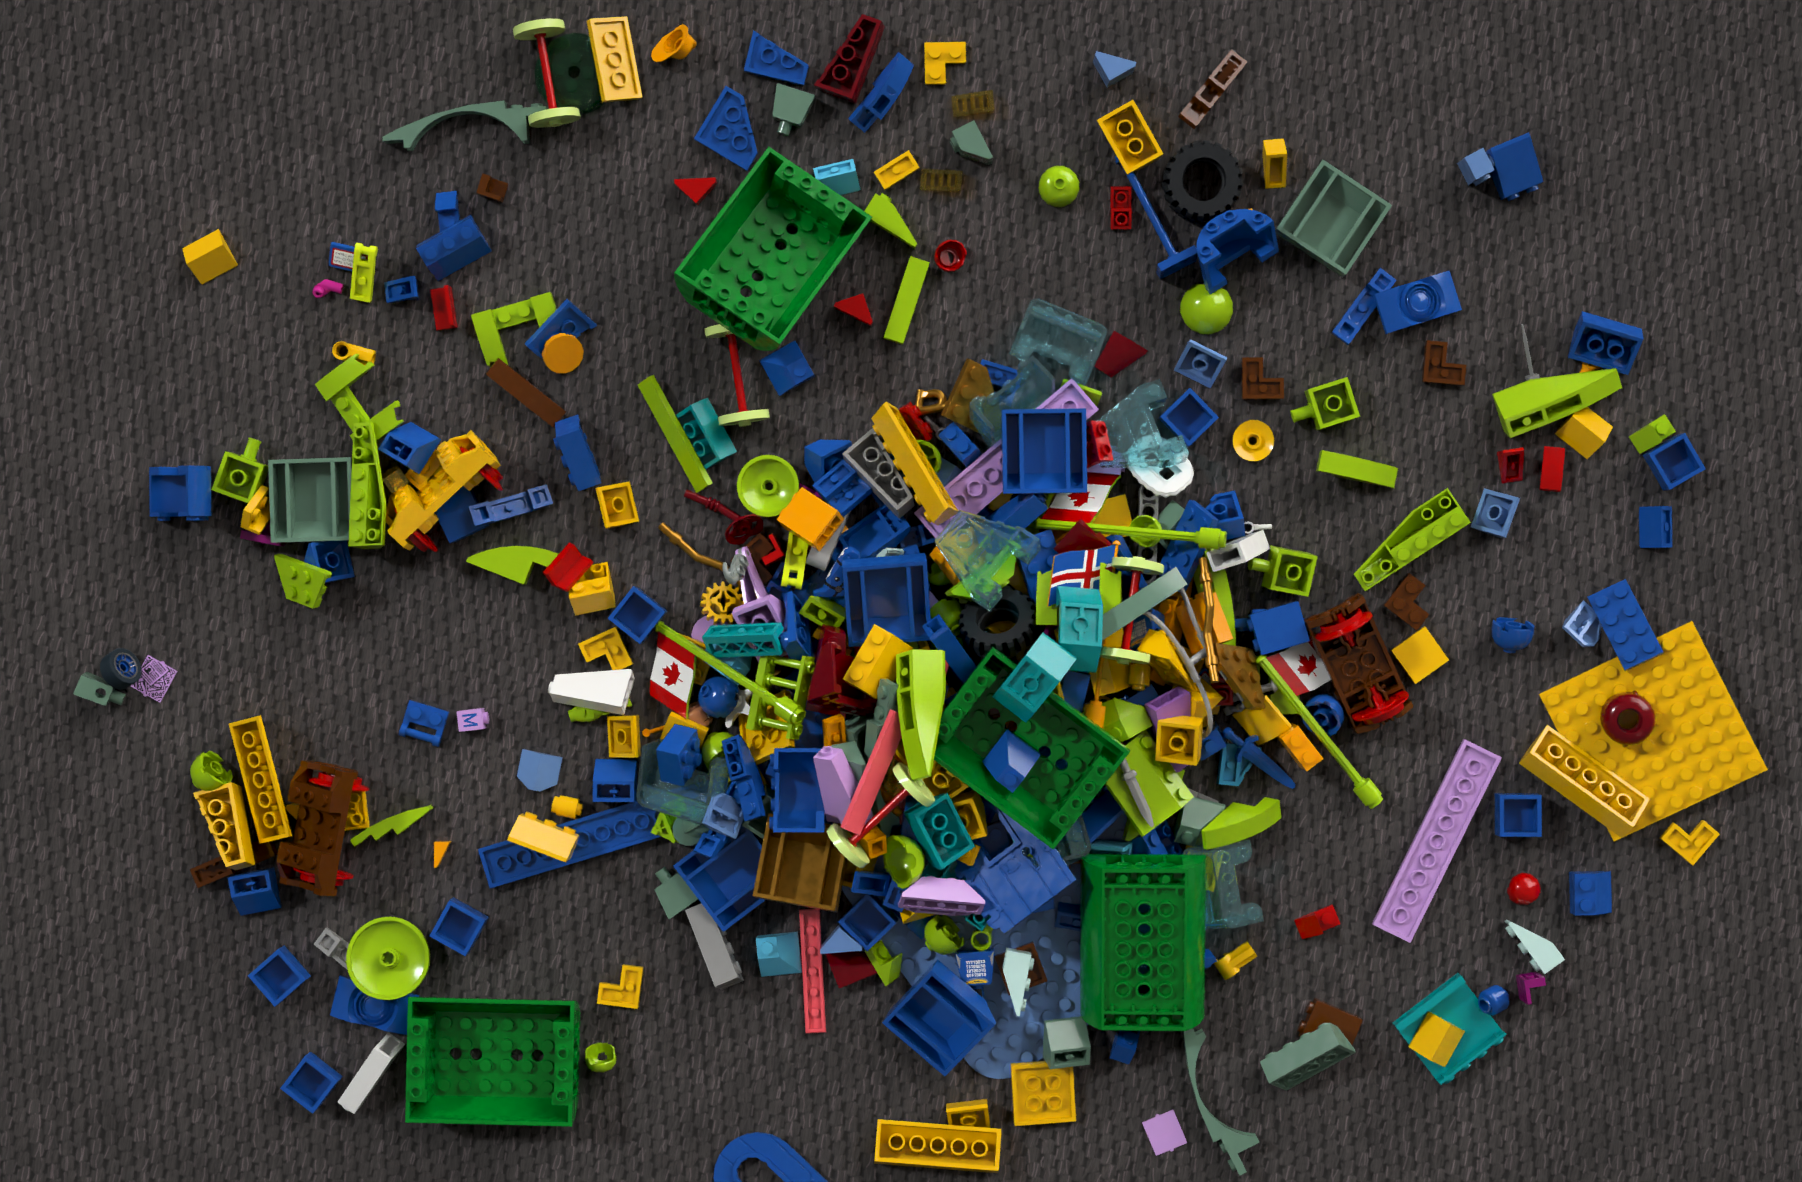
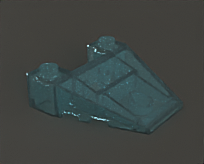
(1135, 433)
(979, 549)

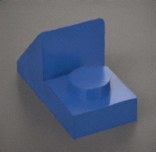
(447, 208)
(401, 289)

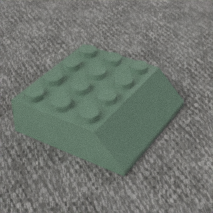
(1332, 218)
(309, 499)

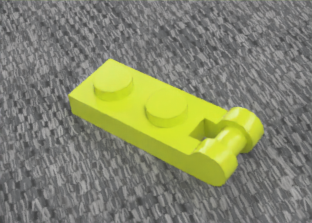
(363, 273)
(794, 561)

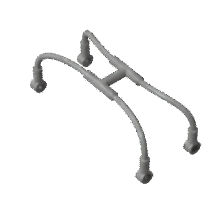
(1190, 662)

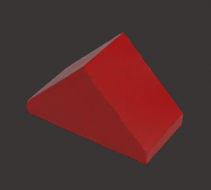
(696, 188)
(856, 308)
(1511, 464)

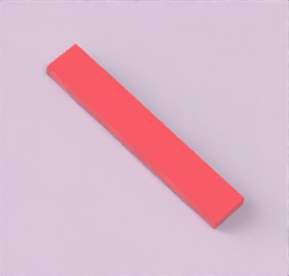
(873, 774)
(812, 970)

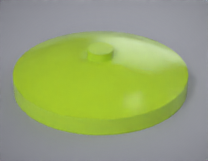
(388, 958)

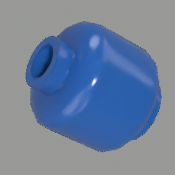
(1493, 1000)

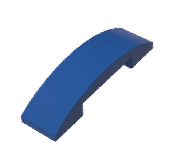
(1362, 306)
(510, 506)
(712, 842)

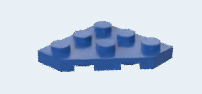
(729, 130)

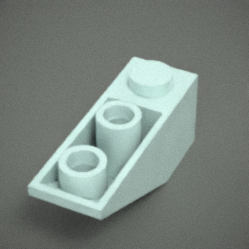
(1542, 951)
(1015, 970)

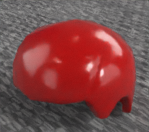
(942, 258)
(1523, 889)

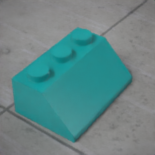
(705, 434)
(939, 831)

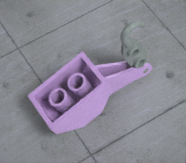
(760, 610)

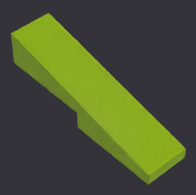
(906, 300)

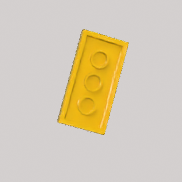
(614, 59)

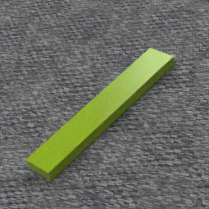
(675, 433)

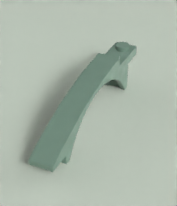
(514, 117)
(1142, 601)
(885, 701)
(1232, 1140)

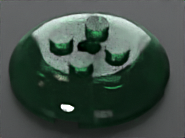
(565, 54)

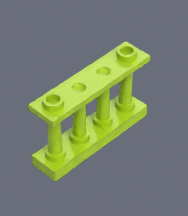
(765, 678)

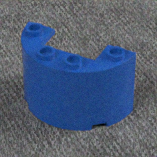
(1230, 237)
(180, 492)
(797, 792)

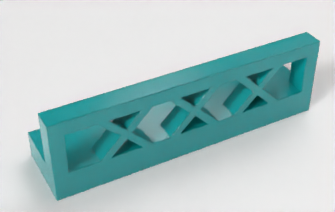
(740, 635)

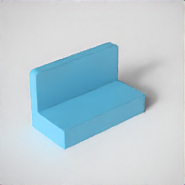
(839, 176)
(1110, 847)

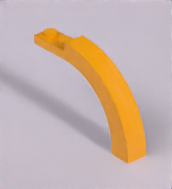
(834, 733)

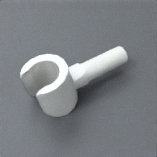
(1258, 527)

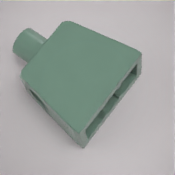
(791, 107)
(90, 683)
(673, 893)

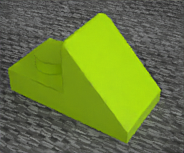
(1652, 434)
(885, 965)

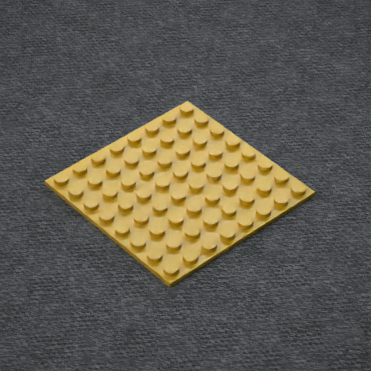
(1697, 732)

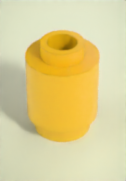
(1139, 676)
(567, 806)

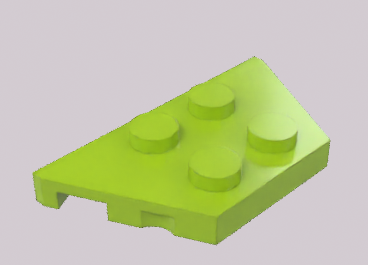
(301, 580)

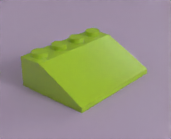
(1158, 782)

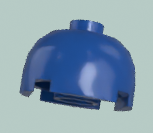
(1514, 636)
(718, 697)
(1327, 712)

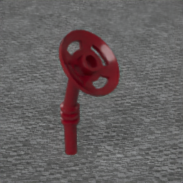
(741, 525)

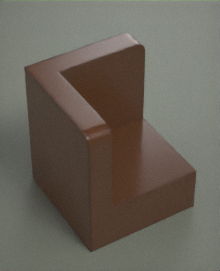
(492, 188)

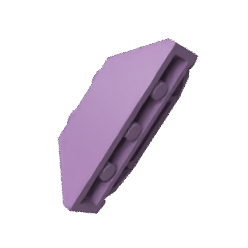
(941, 897)

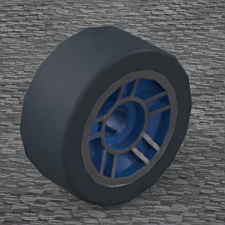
(120, 668)

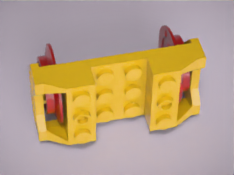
(464, 463)

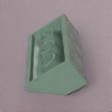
(1306, 1056)

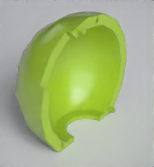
(1205, 311)
(904, 860)

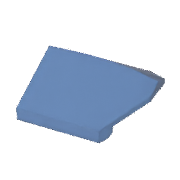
(1583, 625)
(539, 770)
(723, 815)

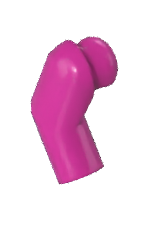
(327, 286)

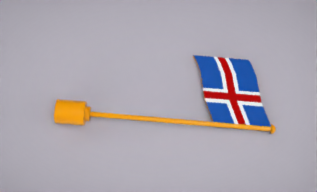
(1082, 570)

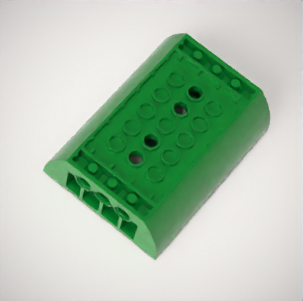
(744, 242)
(1048, 796)
(1115, 948)
(496, 1085)

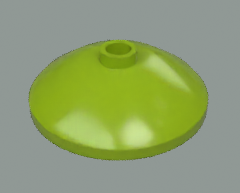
(754, 478)

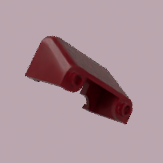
(830, 690)

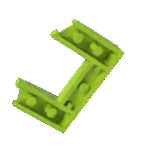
(491, 321)
(336, 388)
(1109, 588)

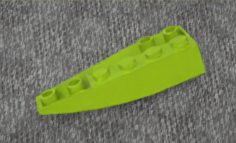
(1551, 398)
(367, 495)
(1414, 536)
(920, 706)

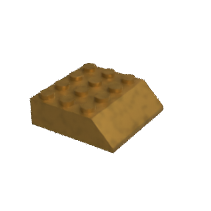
(800, 869)

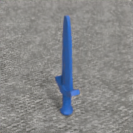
(1257, 757)

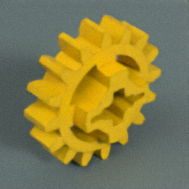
(713, 604)

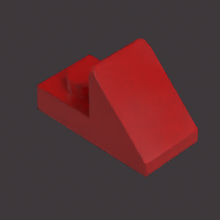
(1317, 922)

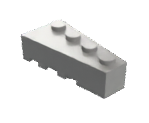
(879, 472)
(715, 948)

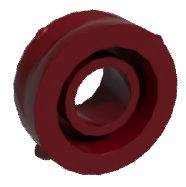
(1619, 703)

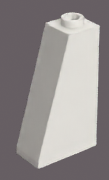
(1238, 551)
(594, 690)
(370, 1073)

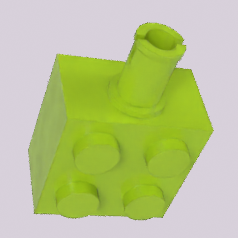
(1328, 404)
(241, 474)
(1286, 570)

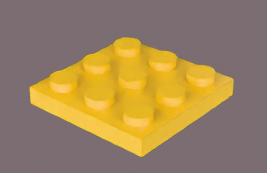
(763, 742)
(1042, 1094)

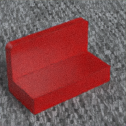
(443, 308)
(776, 555)
(567, 568)

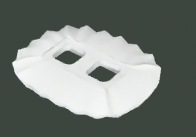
(1158, 485)

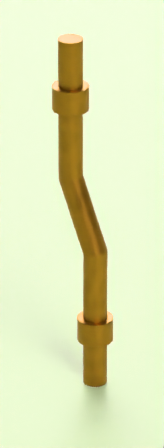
(676, 539)
(1211, 660)

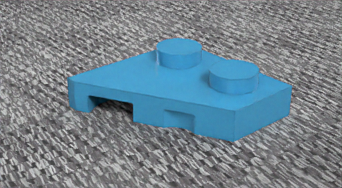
(1229, 770)

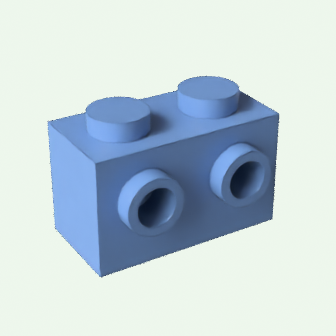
(1476, 167)

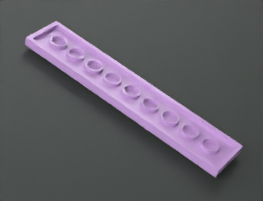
(983, 478)
(1436, 840)

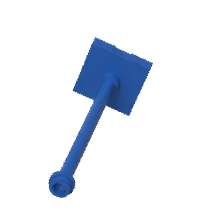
(1175, 260)

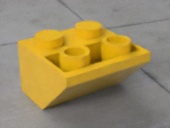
(593, 590)

